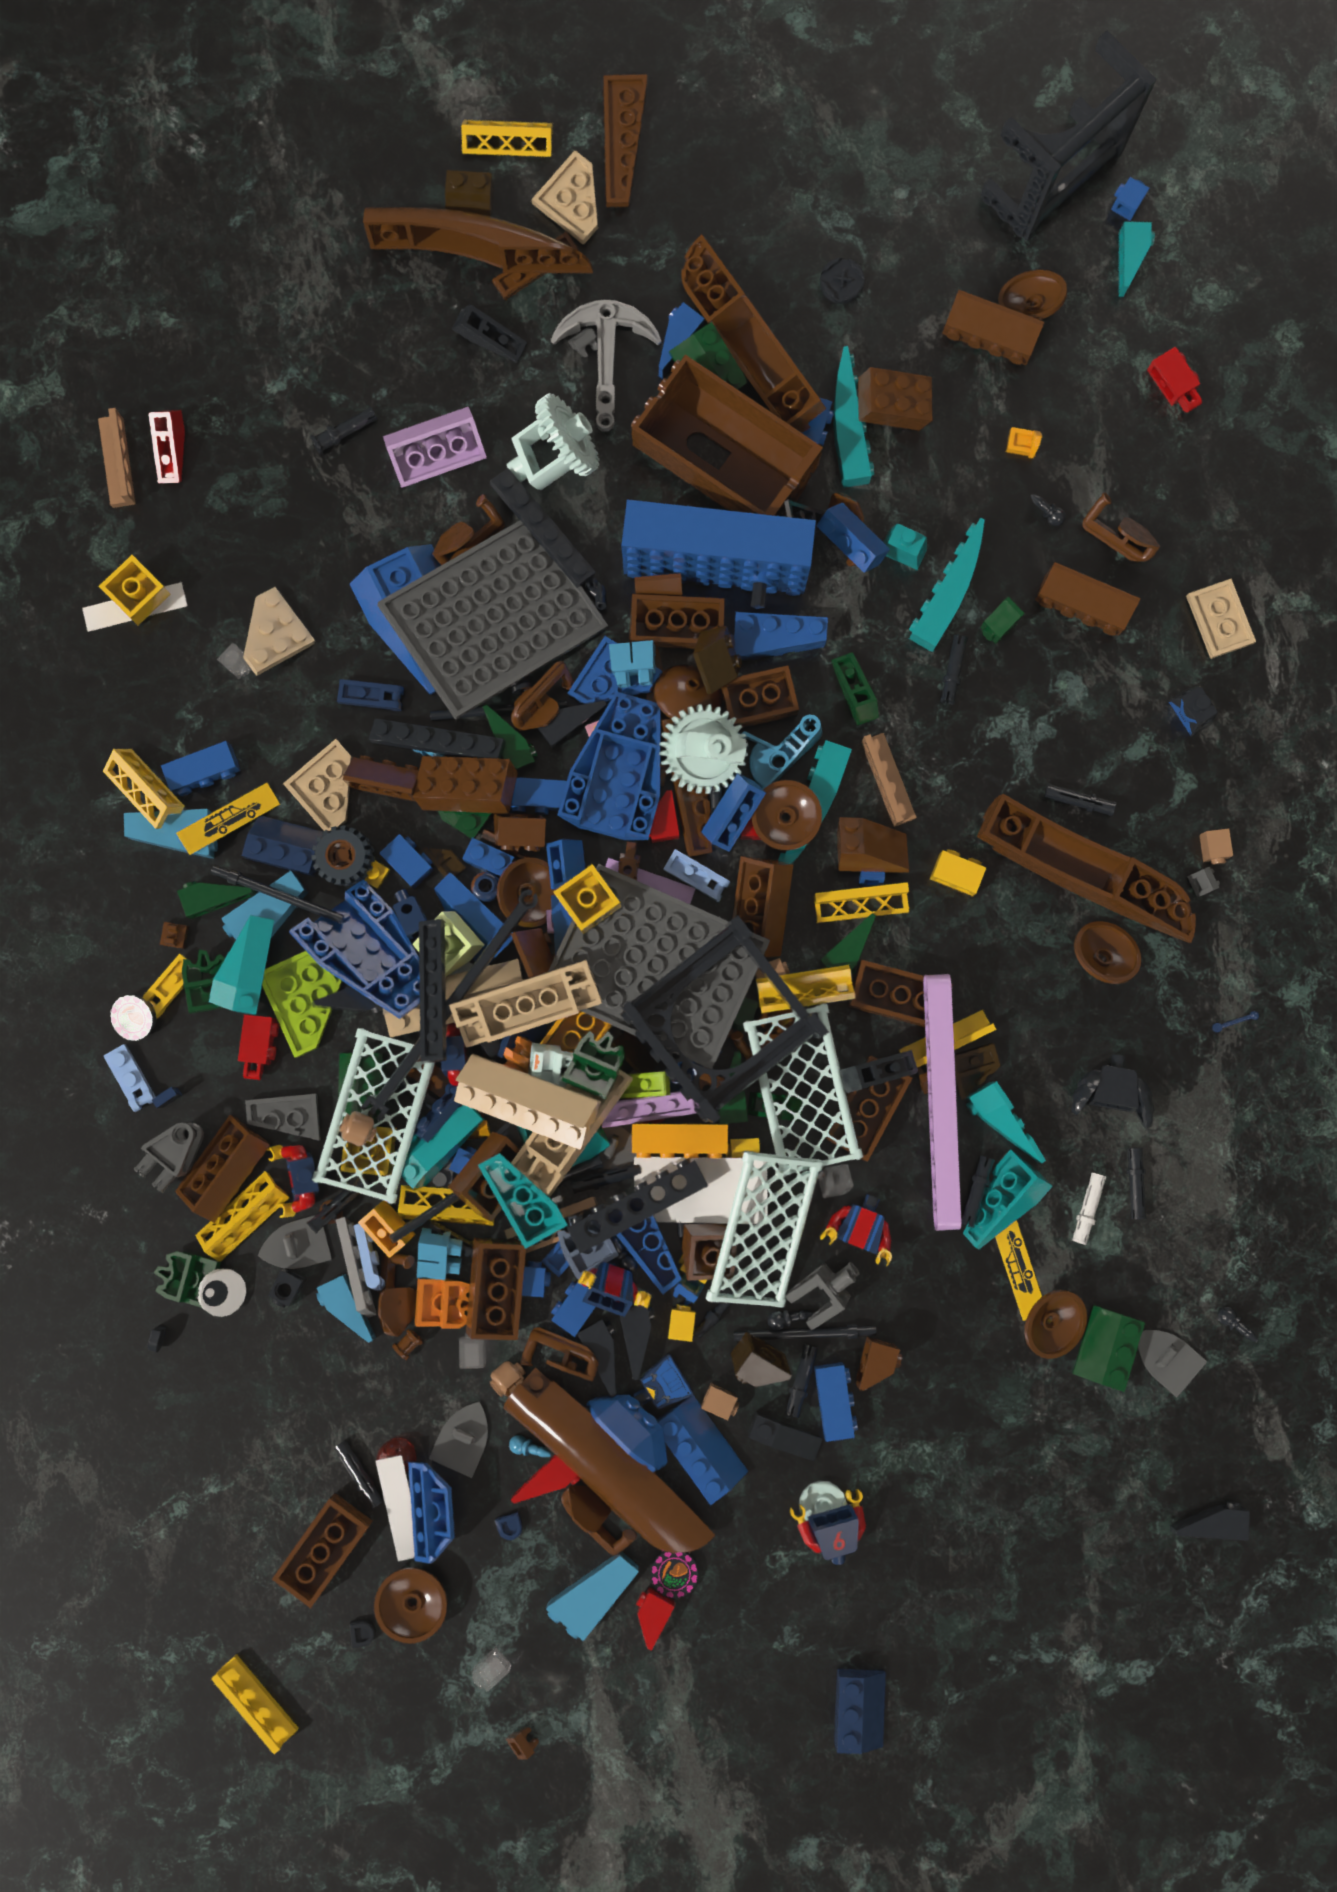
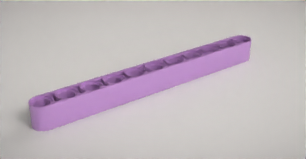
(942, 1102)

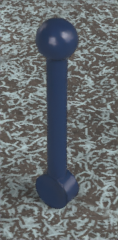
(1217, 1027)

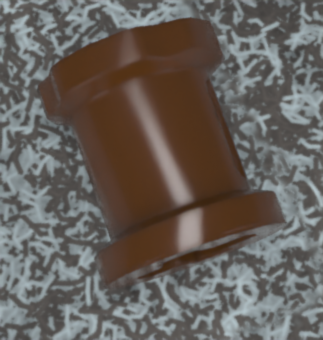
(407, 1344)

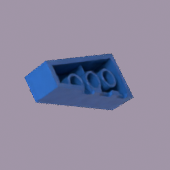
(775, 634)
(649, 1248)

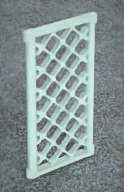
(855, 1151)
(319, 1175)
(790, 1243)

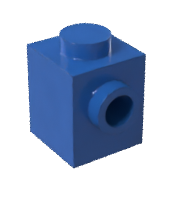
(1129, 198)
(461, 1158)
(535, 1279)

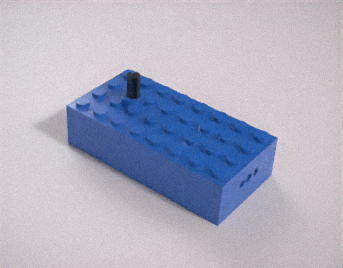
(718, 547)

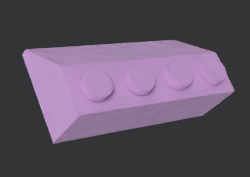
(434, 447)

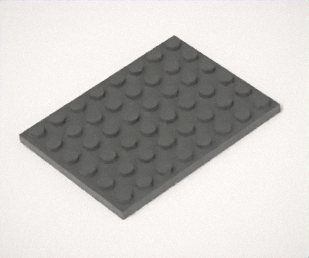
(490, 618)
(643, 945)

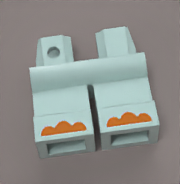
(547, 1062)

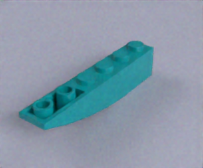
(849, 436)
(949, 592)
(824, 783)

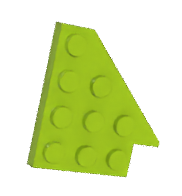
(291, 990)

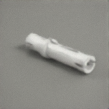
(1089, 1208)

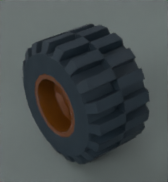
(343, 855)

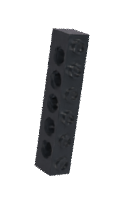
(579, 1225)

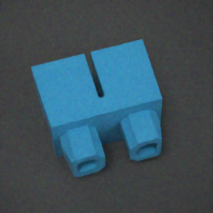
(632, 661)
(434, 1255)

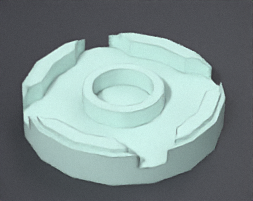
(821, 1497)

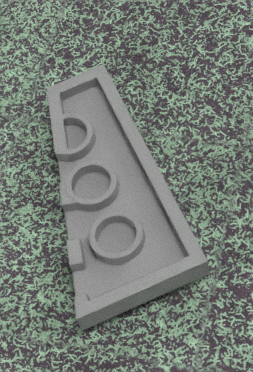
(361, 1292)

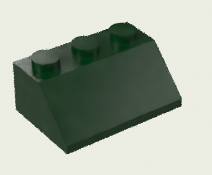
(712, 353)
(360, 1085)
(1108, 1348)

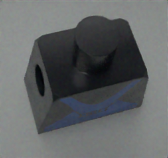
(1194, 709)

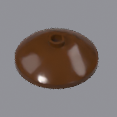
(1034, 293)
(675, 693)
(791, 799)
(531, 875)
(1107, 952)
(1055, 1324)
(402, 1619)

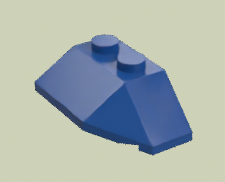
(631, 1428)
(430, 1512)

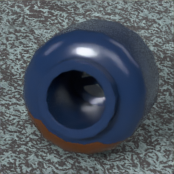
(478, 883)

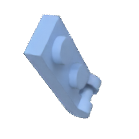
(696, 875)
(129, 1077)
(369, 1259)

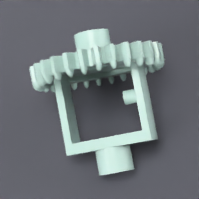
(570, 435)
(703, 749)

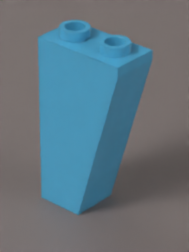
(140, 829)
(265, 906)
(591, 1596)

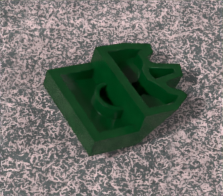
(466, 822)
(199, 980)
(595, 1065)
(184, 1276)

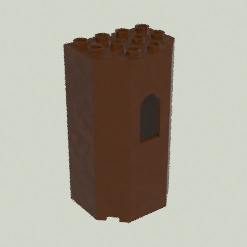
(767, 455)

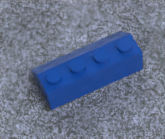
(701, 1449)

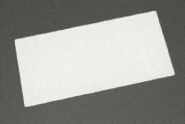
(709, 1204)

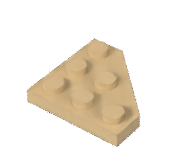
(570, 198)
(274, 633)
(321, 786)

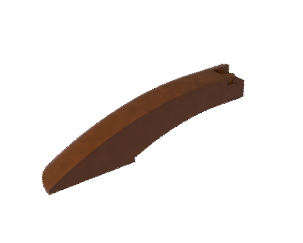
(473, 236)
(748, 338)
(1088, 868)
(605, 1467)

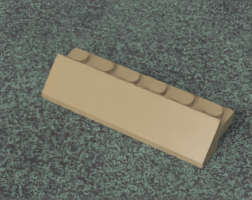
(490, 979)
(526, 1004)
(526, 1101)
(548, 1160)

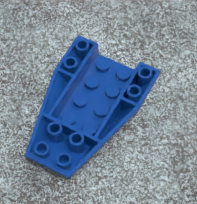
(384, 579)
(618, 772)
(366, 950)

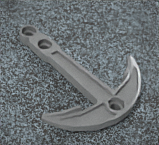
(620, 315)

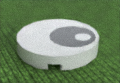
(221, 1292)

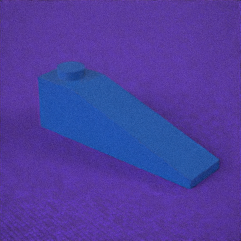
(475, 914)

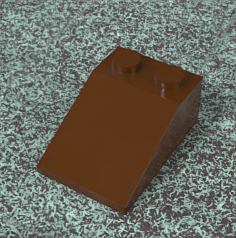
(870, 847)
(534, 950)

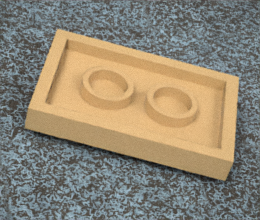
(1221, 618)

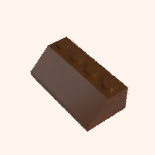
(992, 327)
(1086, 599)
(673, 619)
(764, 899)
(222, 1169)

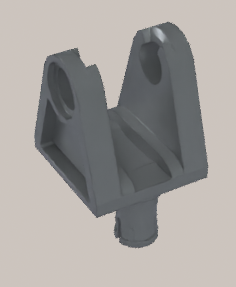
(172, 1152)
(832, 1284)

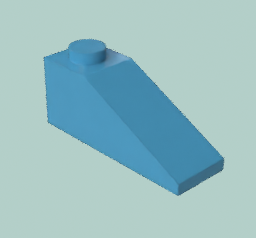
(339, 1301)

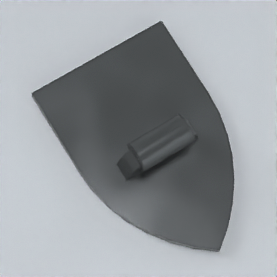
(620, 1148)
(296, 1246)
(1169, 1359)
(462, 1440)

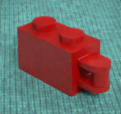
(1176, 379)
(257, 1044)

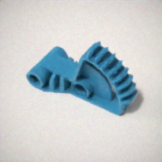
(791, 749)

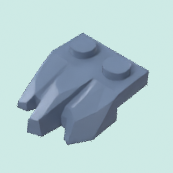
(590, 1258)

